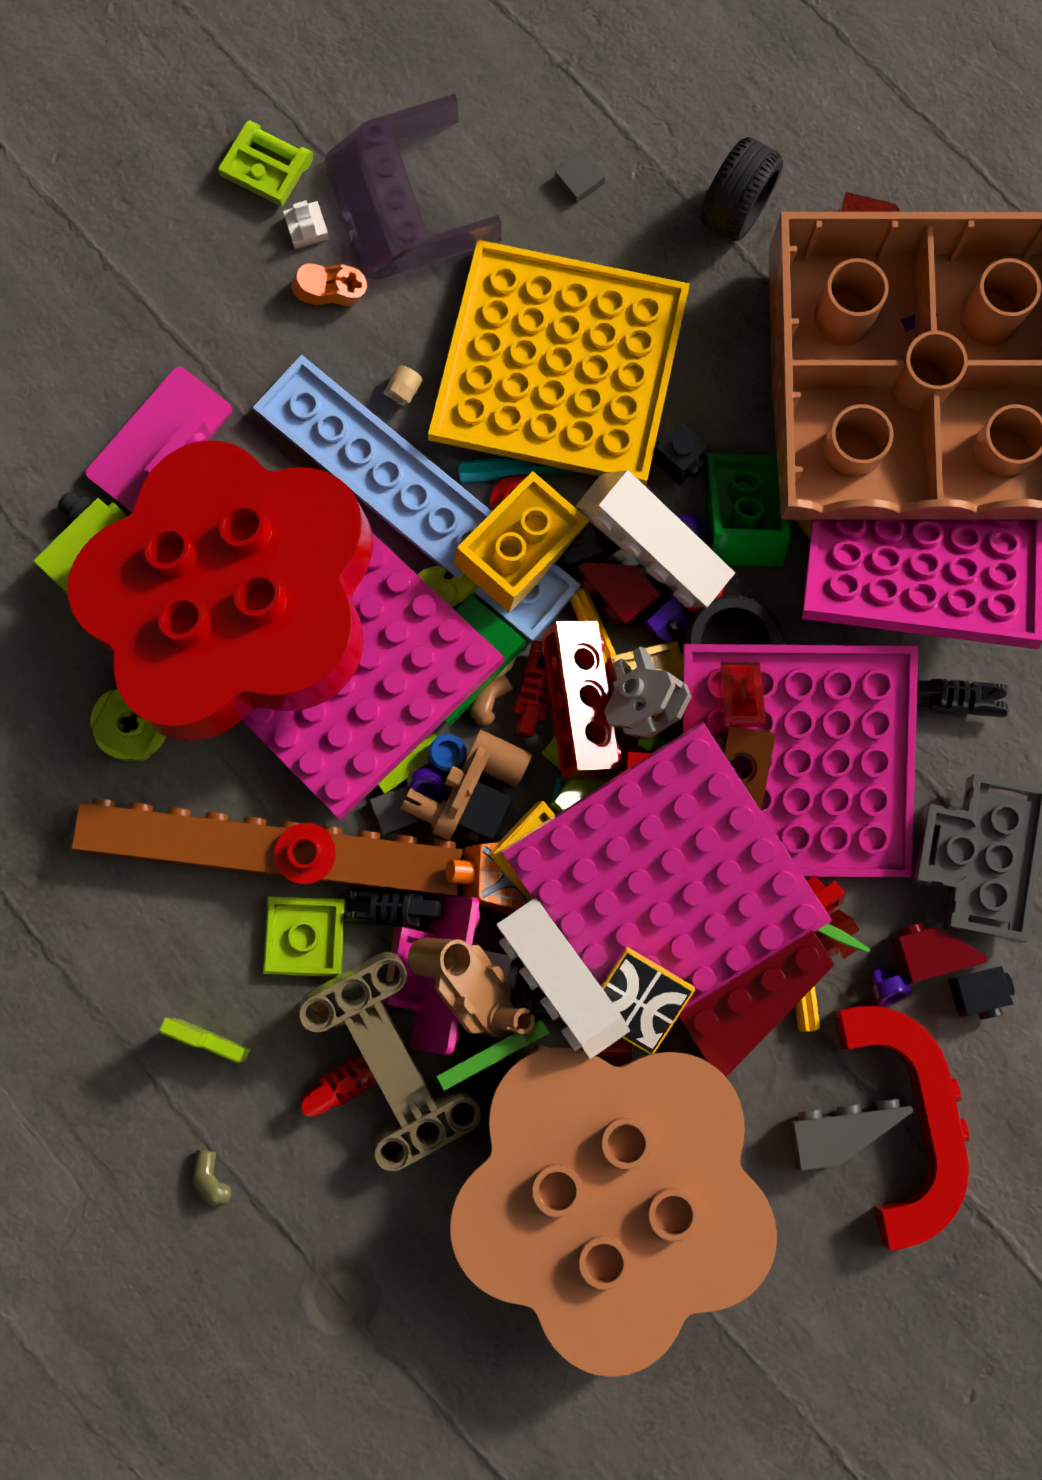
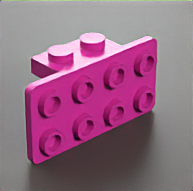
(172, 417)
(434, 1024)

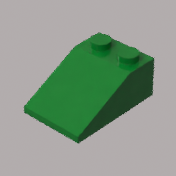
(745, 510)

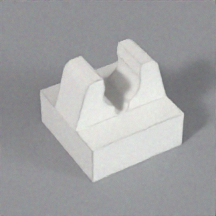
(305, 224)

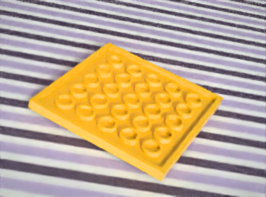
(559, 362)

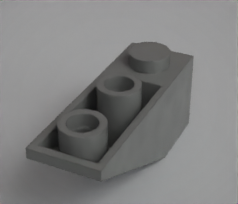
(837, 1137)

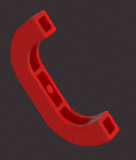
(943, 1131)

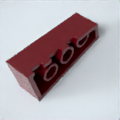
(747, 1008)

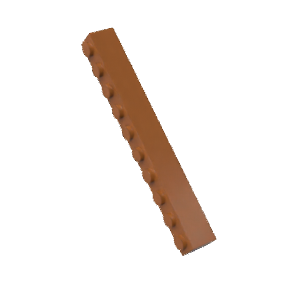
(250, 847)

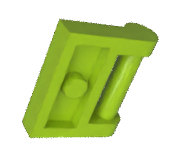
(260, 172)

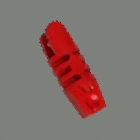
(533, 695)
(338, 1086)

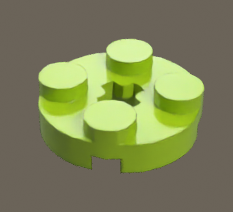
(109, 733)

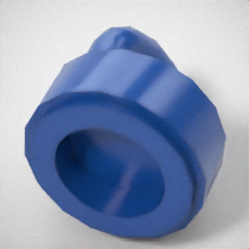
(446, 752)

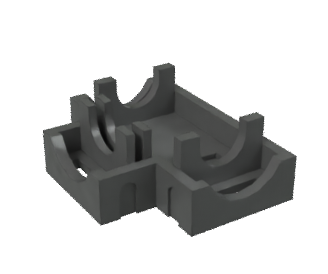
(985, 857)

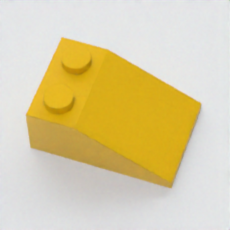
(519, 541)

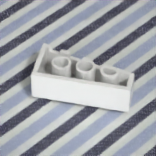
(655, 538)
(562, 978)

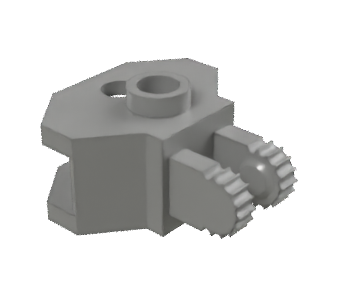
(643, 694)

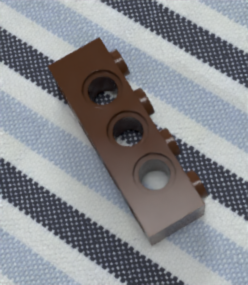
(757, 748)

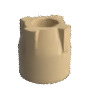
(403, 385)

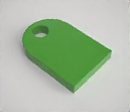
(491, 1055)

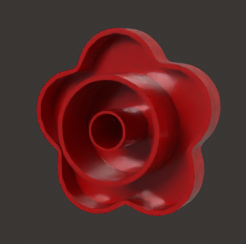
(226, 590)

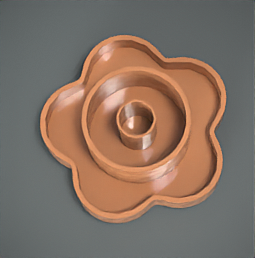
(614, 1203)

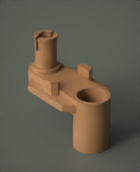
(488, 756)
(470, 986)

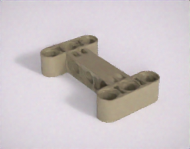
(390, 1063)

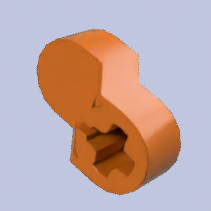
(328, 284)

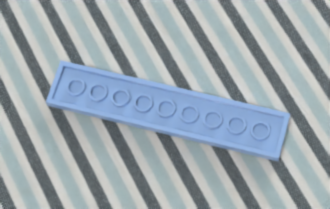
(396, 482)

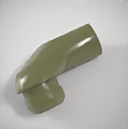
(205, 1182)

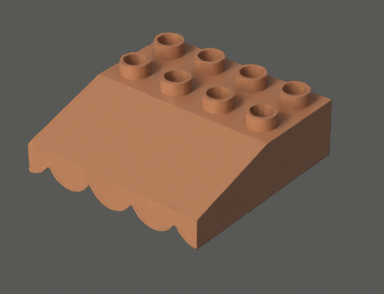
(919, 417)

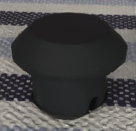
(73, 505)

